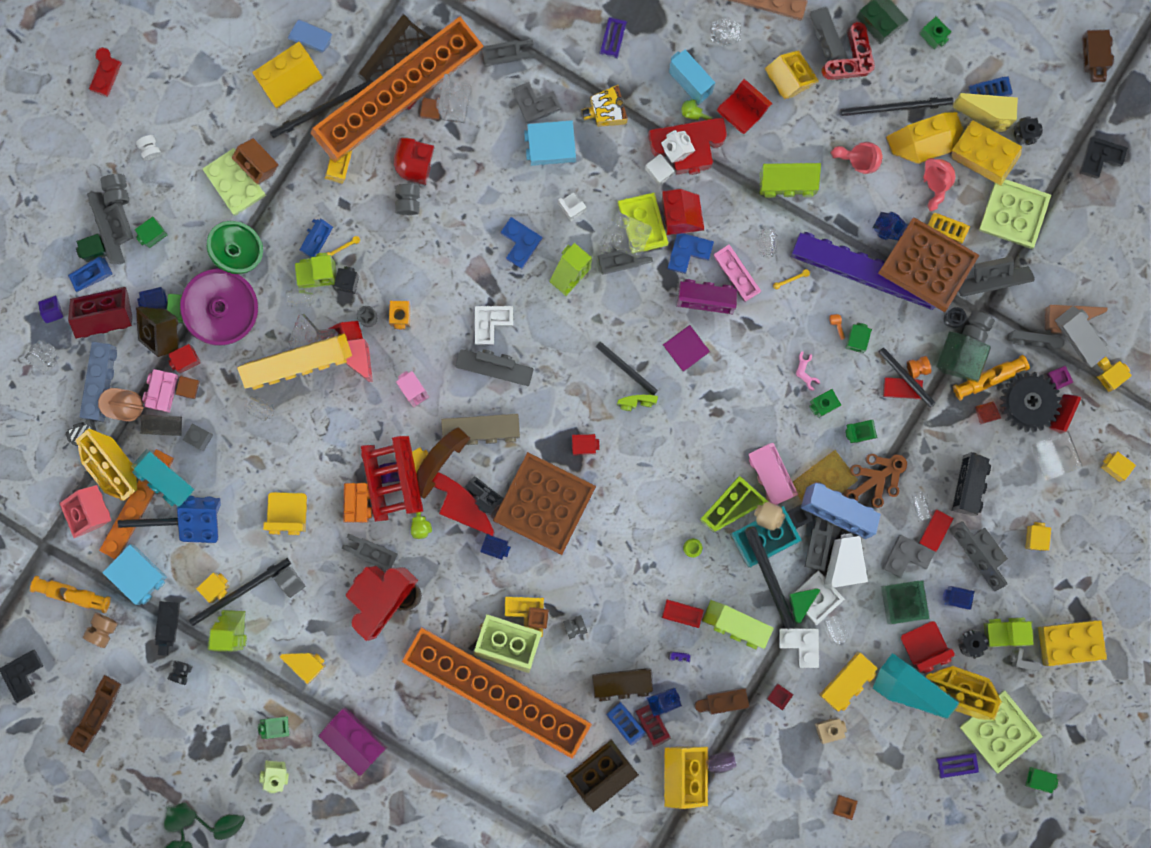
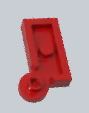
(105, 73)

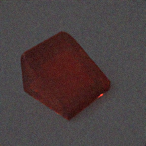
(987, 413)

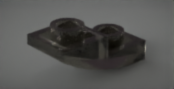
(161, 425)

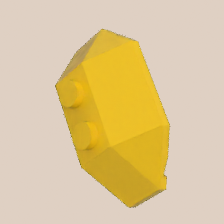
(926, 138)
(107, 464)
(973, 692)

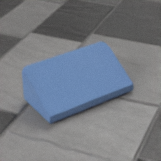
(310, 36)

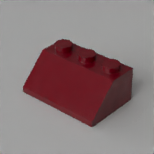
(100, 313)

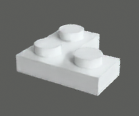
(486, 318)
(807, 643)

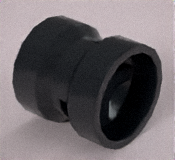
(952, 320)
(180, 672)

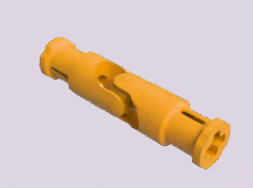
(988, 378)
(79, 597)

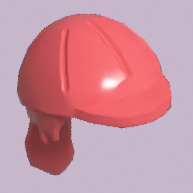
(863, 157)
(940, 178)

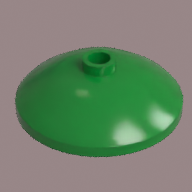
(238, 239)

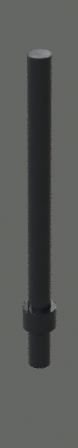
(933, 103)
(289, 126)
(272, 571)

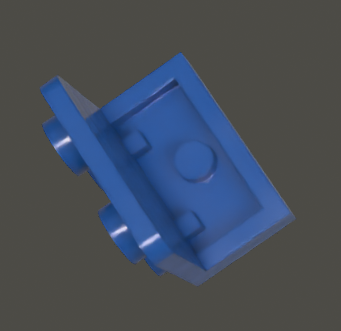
(198, 519)

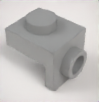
(1026, 666)

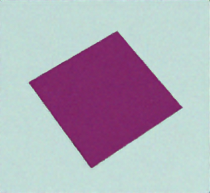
(686, 348)

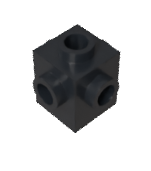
(1027, 136)
(966, 643)

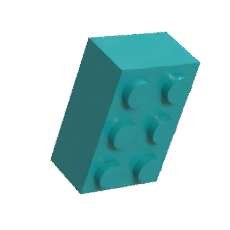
(161, 478)
(772, 540)

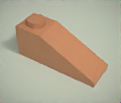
(1052, 312)

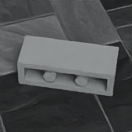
(1082, 336)

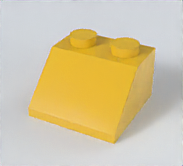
(791, 74)

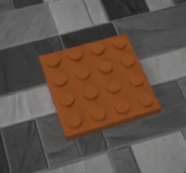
(929, 264)
(544, 503)

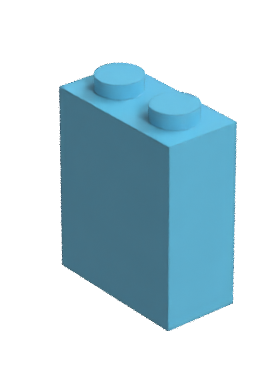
(691, 76)
(550, 143)
(135, 575)

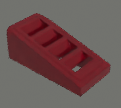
(660, 740)

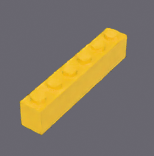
(295, 361)

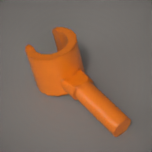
(836, 319)

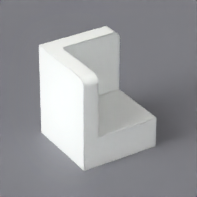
(659, 170)
(572, 206)

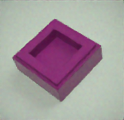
(1060, 377)

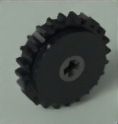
(1021, 412)

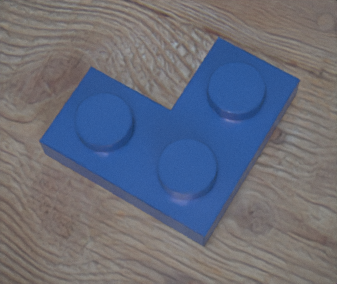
(525, 240)
(687, 246)

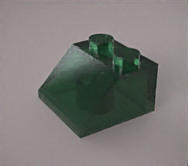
(963, 357)

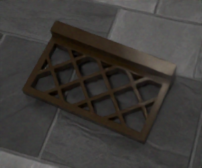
(388, 44)

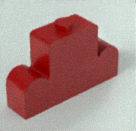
(702, 136)
(378, 598)

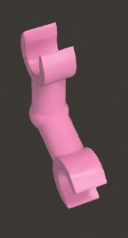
(801, 372)

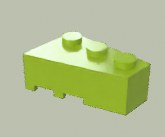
(571, 268)
(733, 504)
(737, 624)
(228, 632)

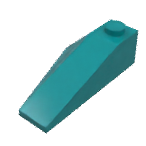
(907, 686)

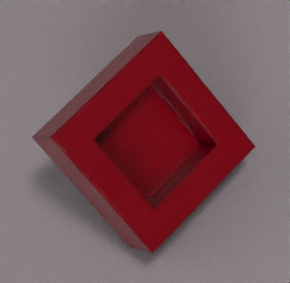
(779, 696)

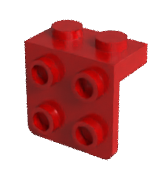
(744, 107)
(926, 647)

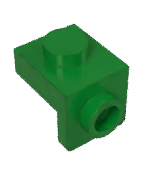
(861, 431)

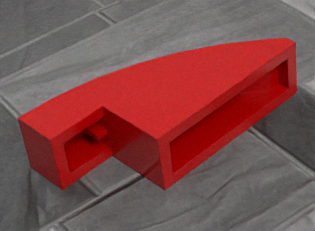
(461, 505)

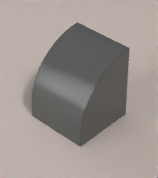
(289, 582)

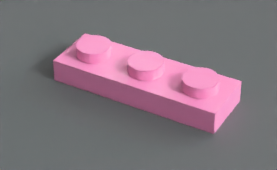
(737, 273)

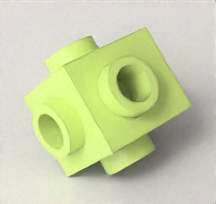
(273, 776)

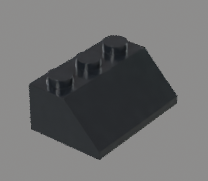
(971, 484)

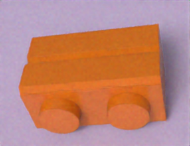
(356, 503)

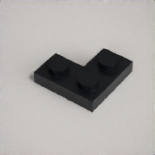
(1101, 151)
(488, 498)
(16, 675)

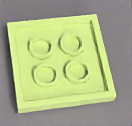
(1015, 213)
(1005, 737)

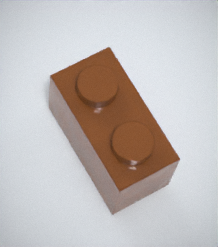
(255, 161)

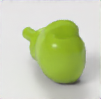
(692, 111)
(420, 527)

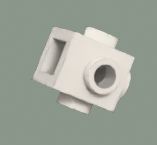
(677, 146)

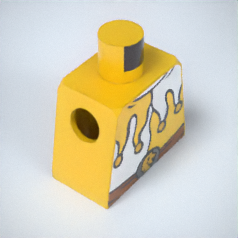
(606, 108)

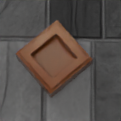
(429, 109)
(187, 387)
(538, 618)
(845, 807)

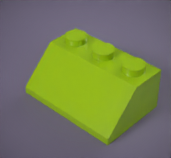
(789, 179)

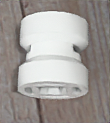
(148, 147)

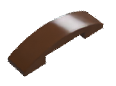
(437, 457)
(96, 714)

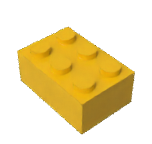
(986, 152)
(1072, 643)

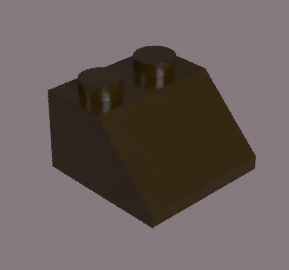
(157, 330)

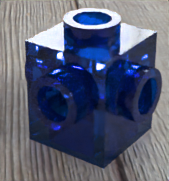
(889, 226)

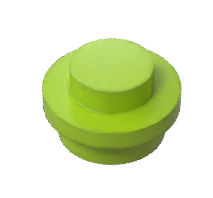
(692, 548)

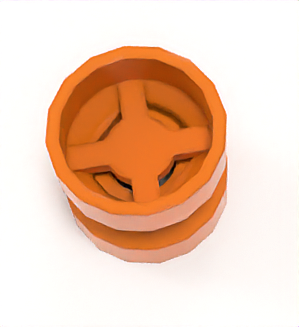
(919, 367)

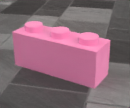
(412, 388)
(772, 474)

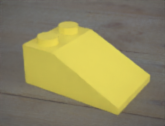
(988, 110)

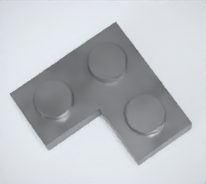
(533, 107)
(905, 551)

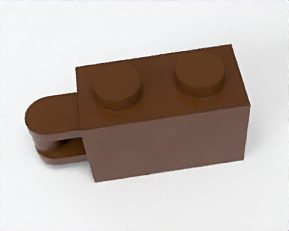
(1097, 53)
(723, 701)

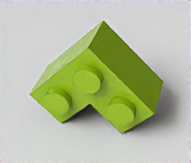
(316, 271)
(1012, 633)

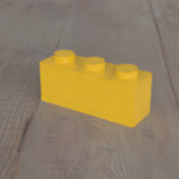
(848, 682)

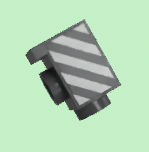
(78, 429)

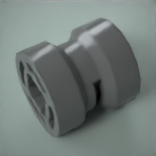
(366, 313)
(575, 627)

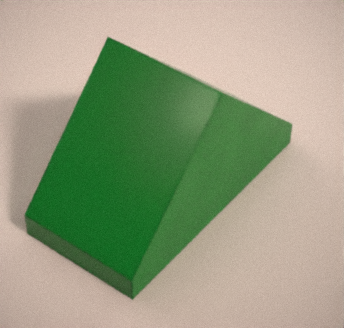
(801, 602)

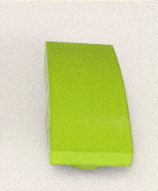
(630, 402)

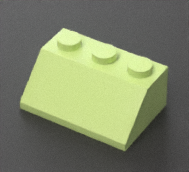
(507, 643)

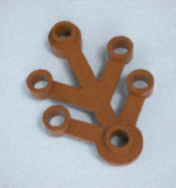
(878, 477)

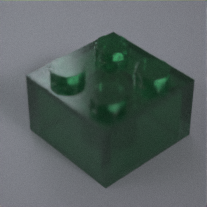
(905, 602)

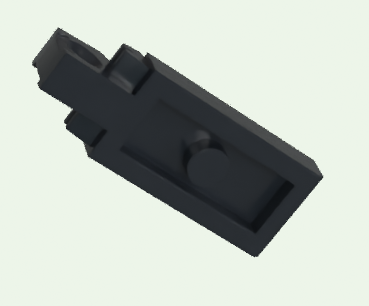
(166, 626)

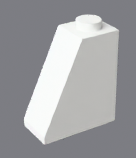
(846, 563)

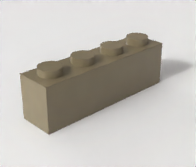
(485, 428)

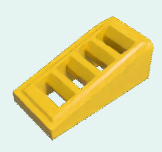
(950, 222)

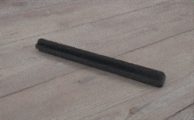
(770, 577)

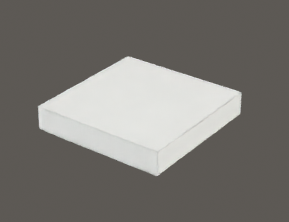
(825, 601)

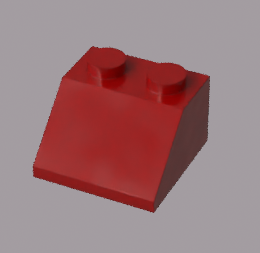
(682, 212)

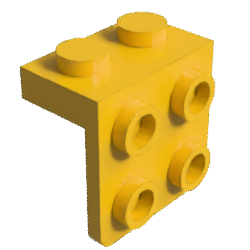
(286, 513)

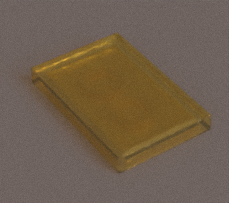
(829, 471)

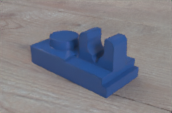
(316, 237)

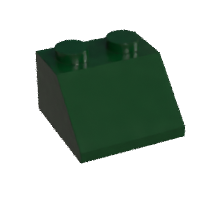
(881, 19)

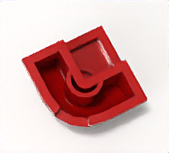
(413, 160)

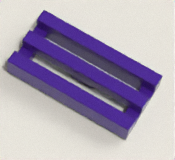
(609, 52)
(679, 656)
(941, 767)

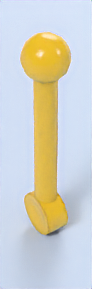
(356, 240)
(805, 273)

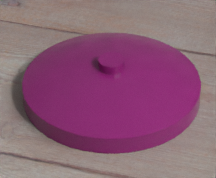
(218, 307)

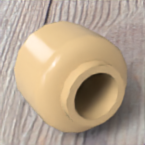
(769, 516)

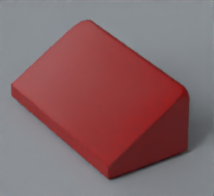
(1067, 411)

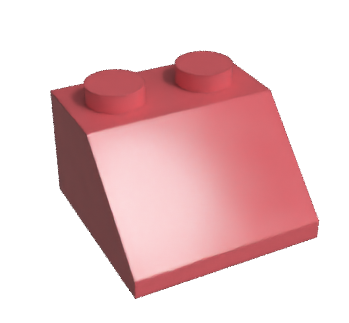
(360, 358)
(85, 511)

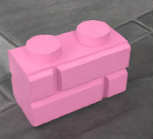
(160, 390)

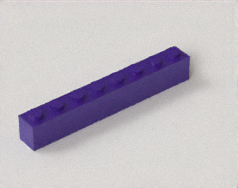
(849, 265)

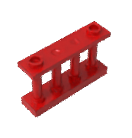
(407, 475)

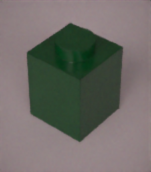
(90, 248)

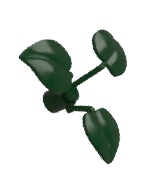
(183, 816)

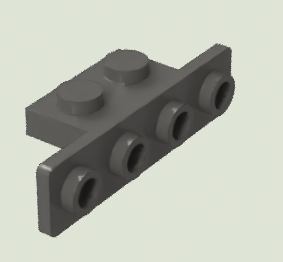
(828, 36)
(111, 225)
(995, 275)
(494, 366)
(983, 553)

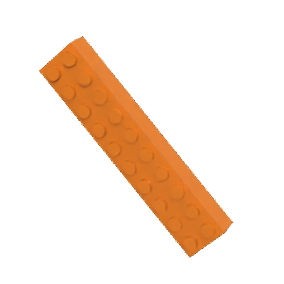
(396, 89)
(497, 692)

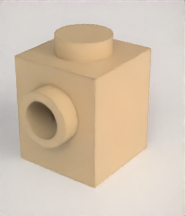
(831, 730)

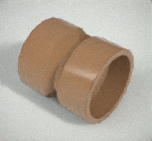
(99, 631)

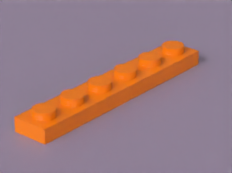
(133, 509)

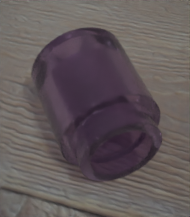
(721, 762)

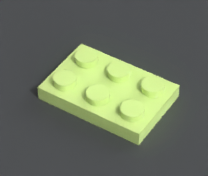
(233, 183)

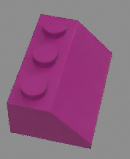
(707, 297)
(352, 741)

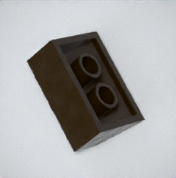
(622, 684)
(602, 775)

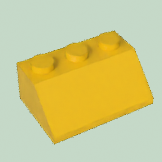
(287, 75)
(685, 777)

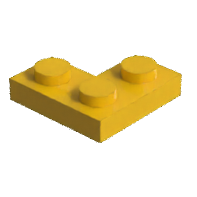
(520, 608)

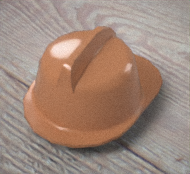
(120, 404)

